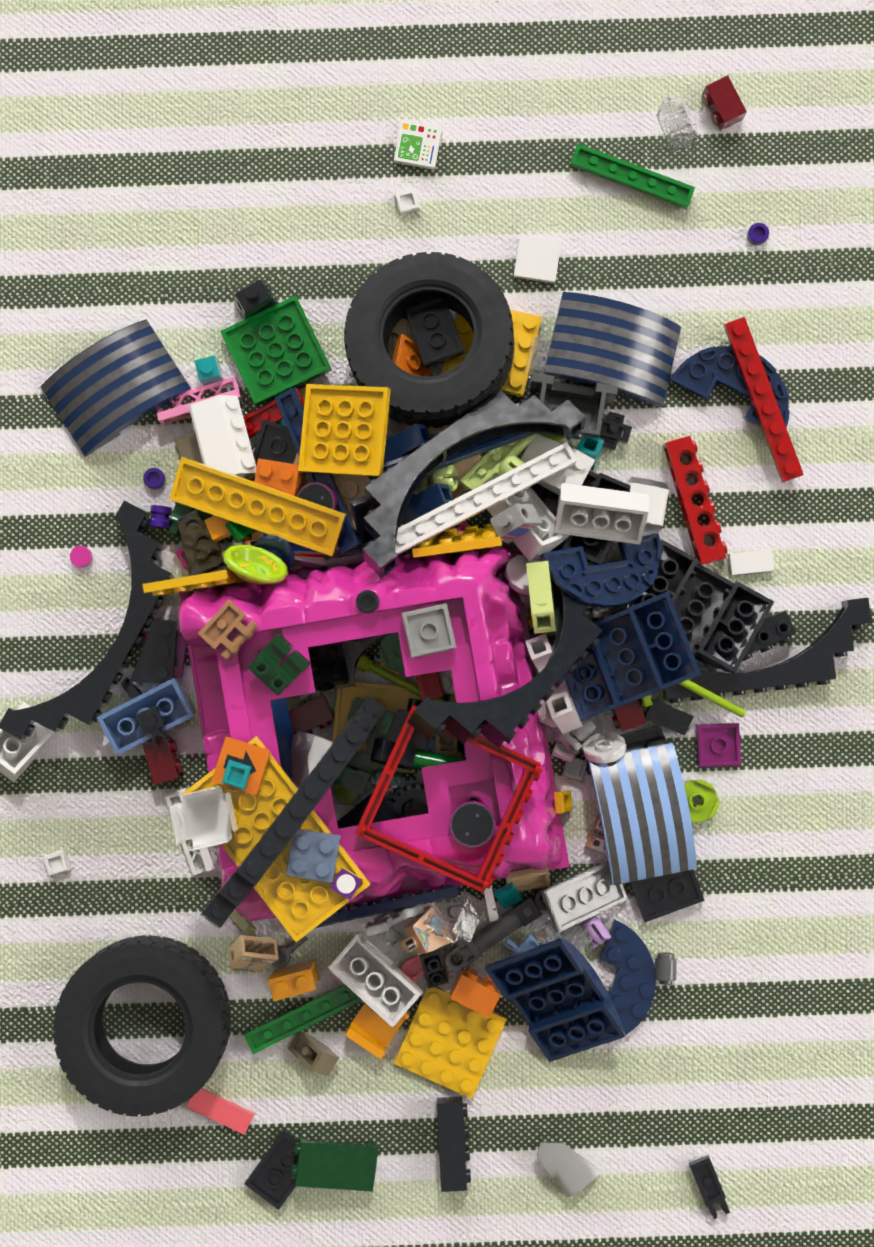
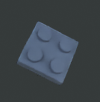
(313, 855)

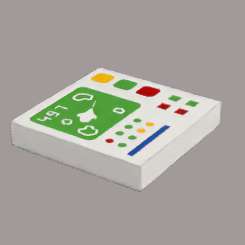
(418, 144)

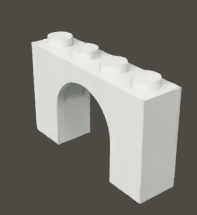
(560, 703)

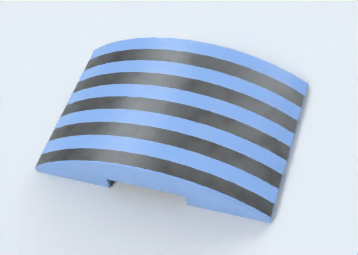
(644, 814)

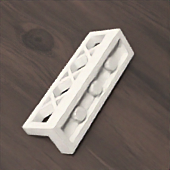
(206, 853)

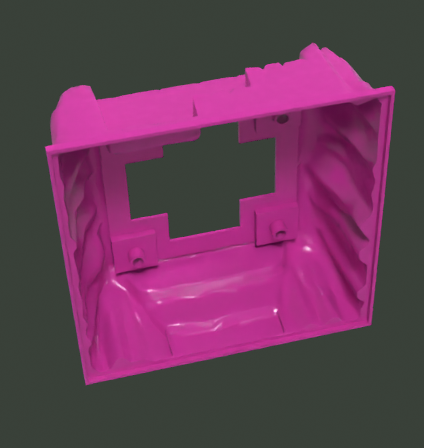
(489, 661)

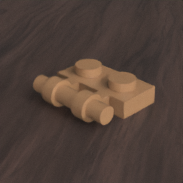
(223, 624)

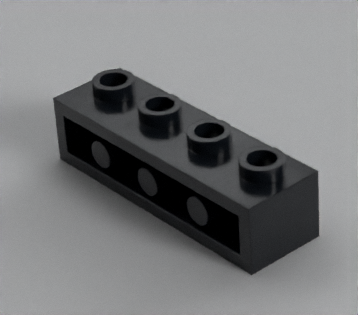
(774, 629)
(452, 1144)

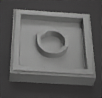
(429, 630)

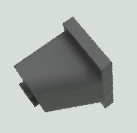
(586, 399)

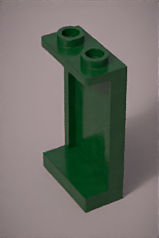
(335, 1165)

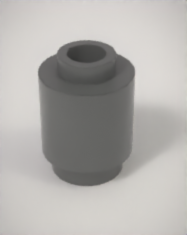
(665, 968)

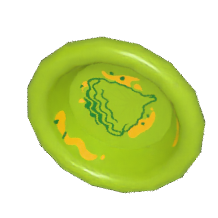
(255, 564)

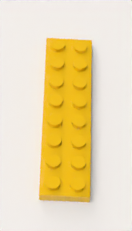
(257, 506)

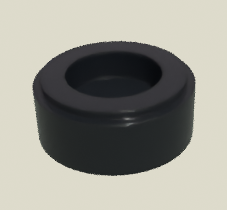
(367, 601)

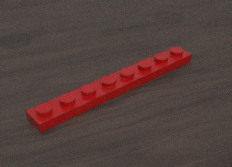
(763, 399)

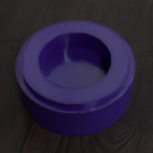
(758, 234)
(154, 478)

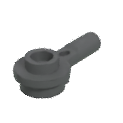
(284, 953)

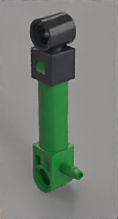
(411, 758)

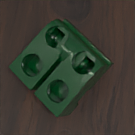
(272, 674)

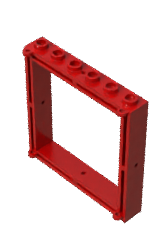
(502, 836)

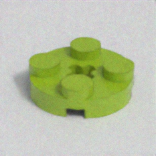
(708, 797)

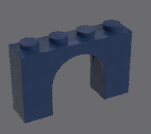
(433, 497)

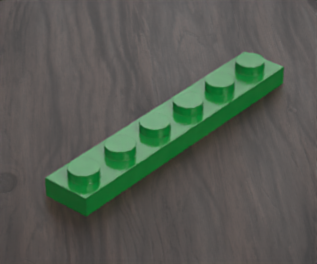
(632, 176)
(301, 1018)

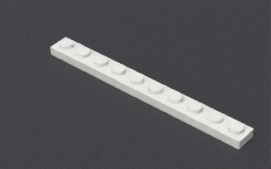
(484, 497)

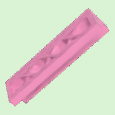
(182, 411)

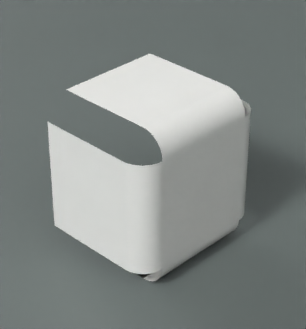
(657, 501)
(204, 817)

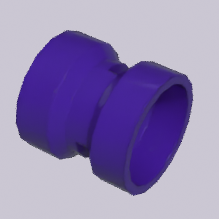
(160, 517)

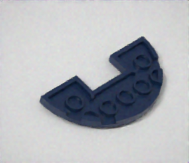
(719, 365)
(607, 583)
(635, 977)

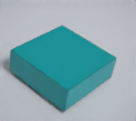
(236, 774)
(508, 895)

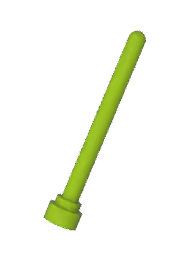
(367, 664)
(713, 698)

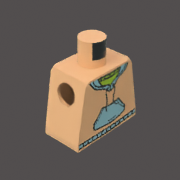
(421, 936)

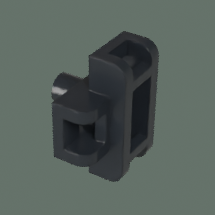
(613, 429)

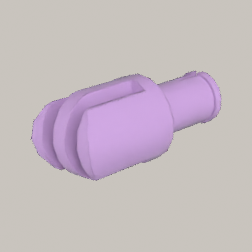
(596, 929)

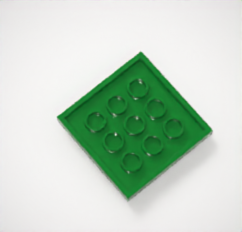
(275, 350)

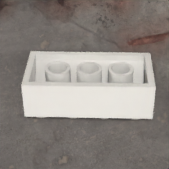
(223, 435)
(601, 513)
(539, 539)
(380, 987)

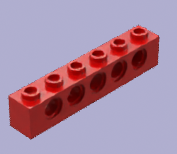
(688, 447)

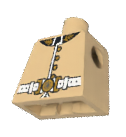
(252, 953)

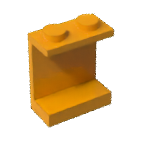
(293, 980)
(372, 1031)

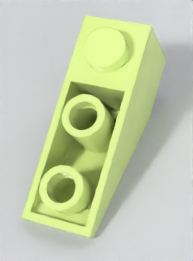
(541, 597)

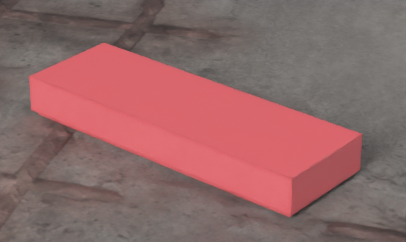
(221, 1110)

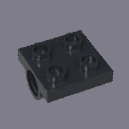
(328, 666)
(644, 738)

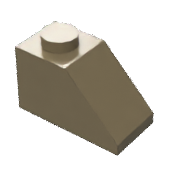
(313, 1054)

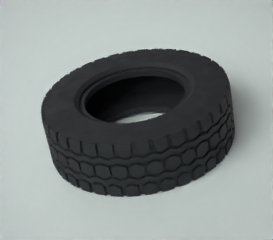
(381, 306)
(105, 1074)

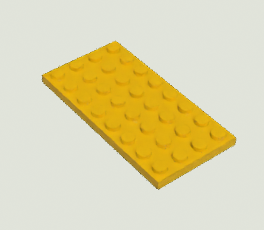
(295, 901)

